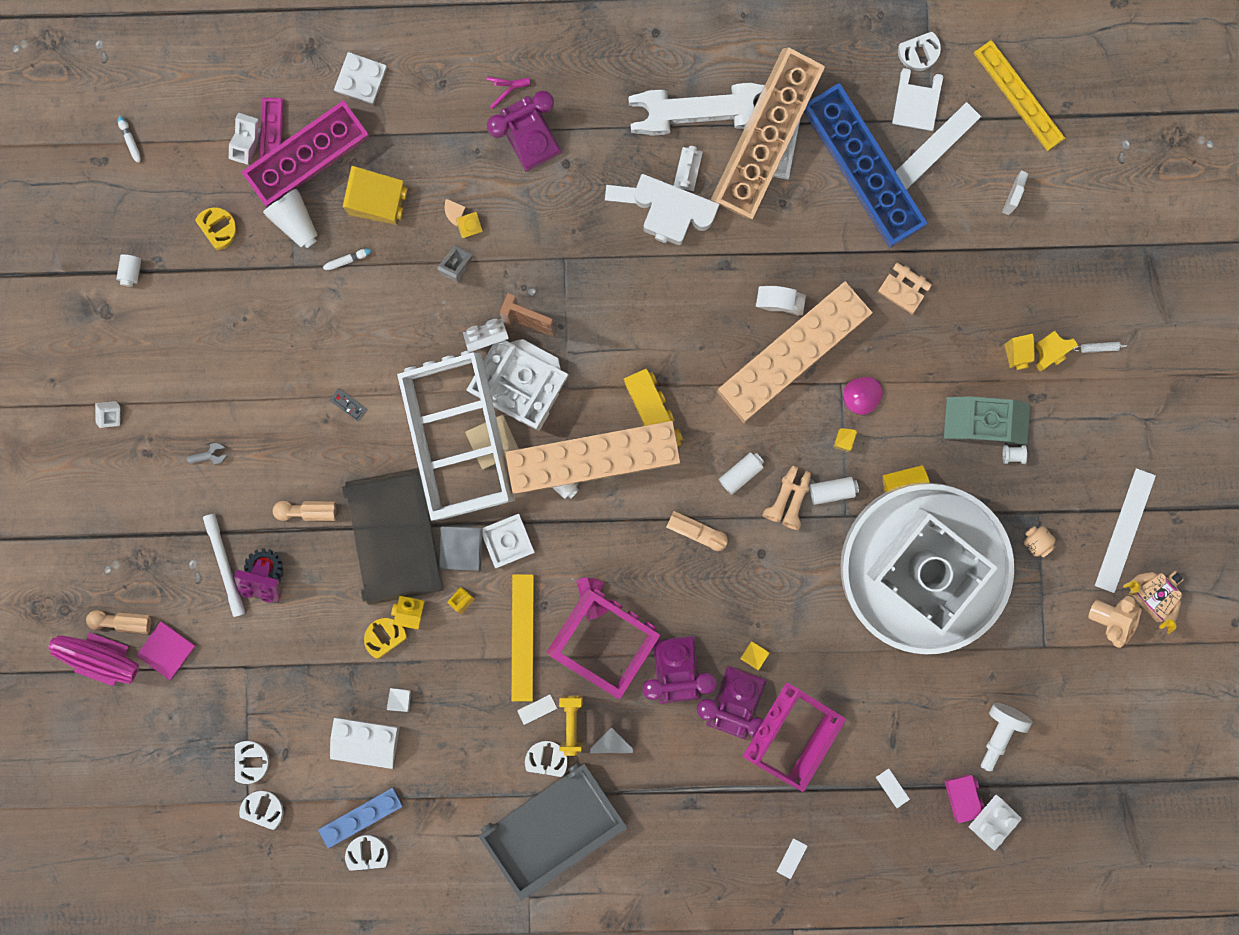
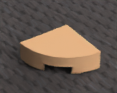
(453, 211)

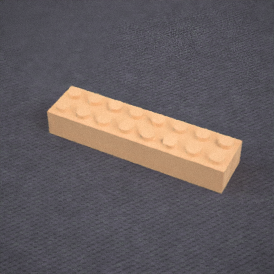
(767, 133)
(794, 352)
(592, 457)

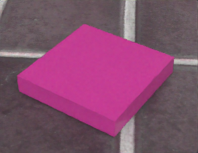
(166, 650)

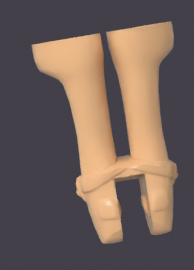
(791, 518)

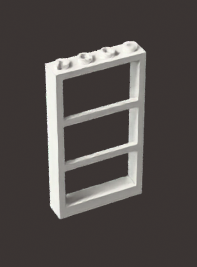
(416, 423)

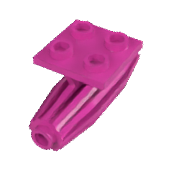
(95, 658)

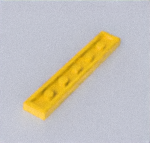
(1019, 95)
(522, 637)

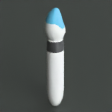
(124, 126)
(360, 254)

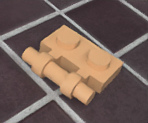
(902, 294)

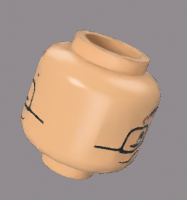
(1039, 541)

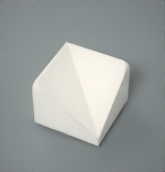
(107, 414)
(399, 700)

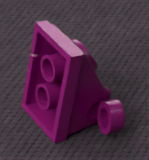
(527, 129)
(677, 672)
(734, 704)

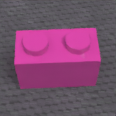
(964, 797)

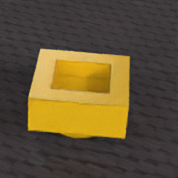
(469, 224)

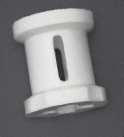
(1014, 454)

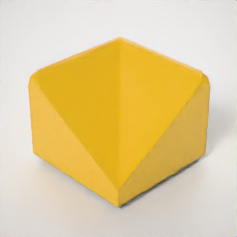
(845, 439)
(754, 655)

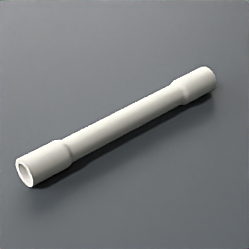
(233, 597)

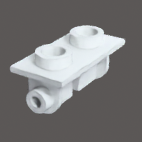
(688, 168)

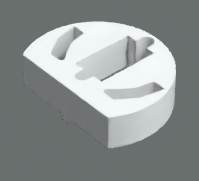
(931, 53)
(538, 750)
(256, 772)
(255, 800)
(356, 848)

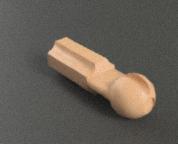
(308, 510)
(697, 531)
(121, 622)

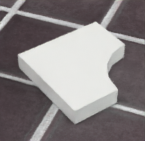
(1015, 193)

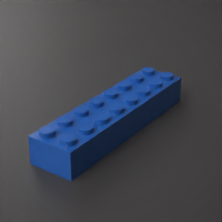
(864, 166)

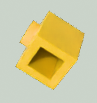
(408, 612)

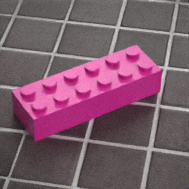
(305, 154)

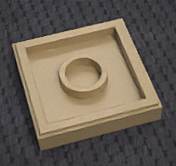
(480, 439)

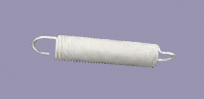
(1100, 347)

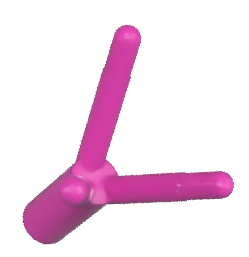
(512, 85)

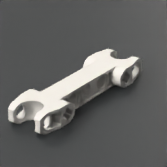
(695, 109)

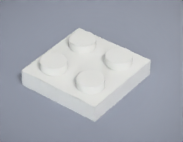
(360, 78)
(485, 335)
(507, 541)
(995, 822)

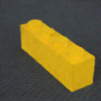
(649, 401)

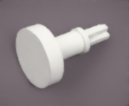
(1009, 720)

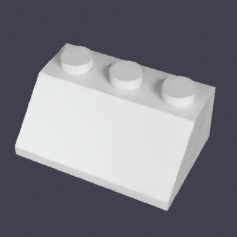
(363, 742)

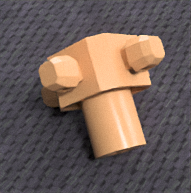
(1120, 620)

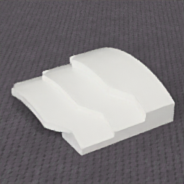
(522, 381)

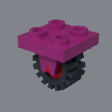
(261, 576)

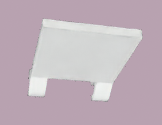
(916, 104)

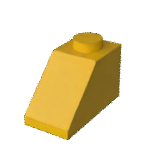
(1020, 351)

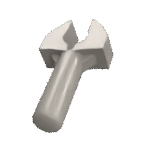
(208, 455)

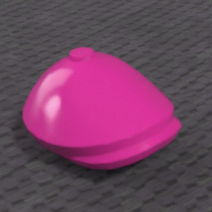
(862, 395)

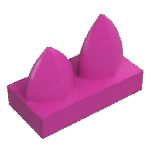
(595, 609)

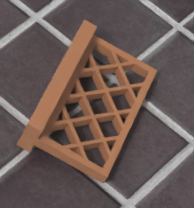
(512, 313)

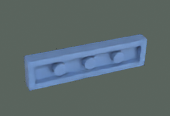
(360, 817)

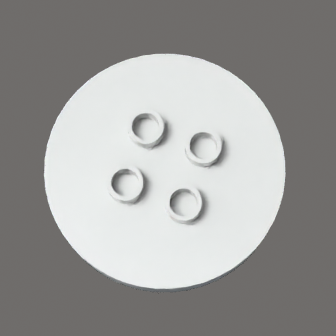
(927, 568)

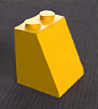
(374, 196)

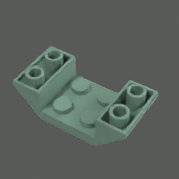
(987, 419)

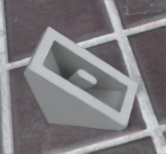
(454, 264)
(611, 743)

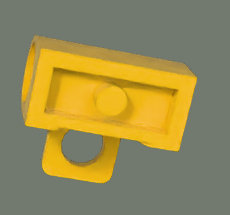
(905, 477)

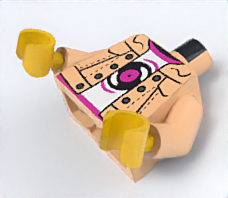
(1158, 596)

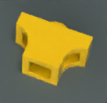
(1052, 350)

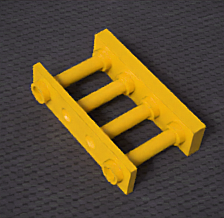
(571, 705)

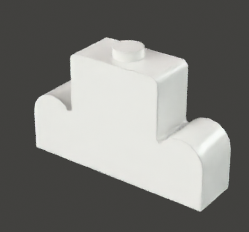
(672, 210)

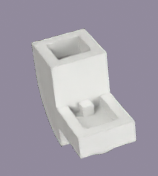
(245, 139)
(780, 299)

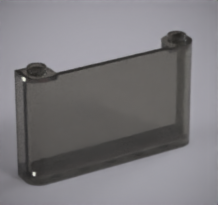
(393, 536)

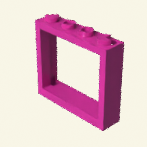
(573, 621)
(814, 750)

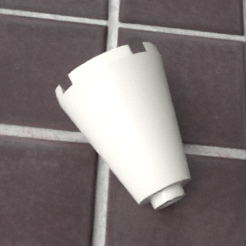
(293, 218)

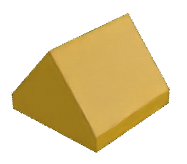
(460, 600)

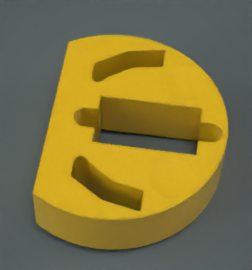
(227, 232)
(371, 637)

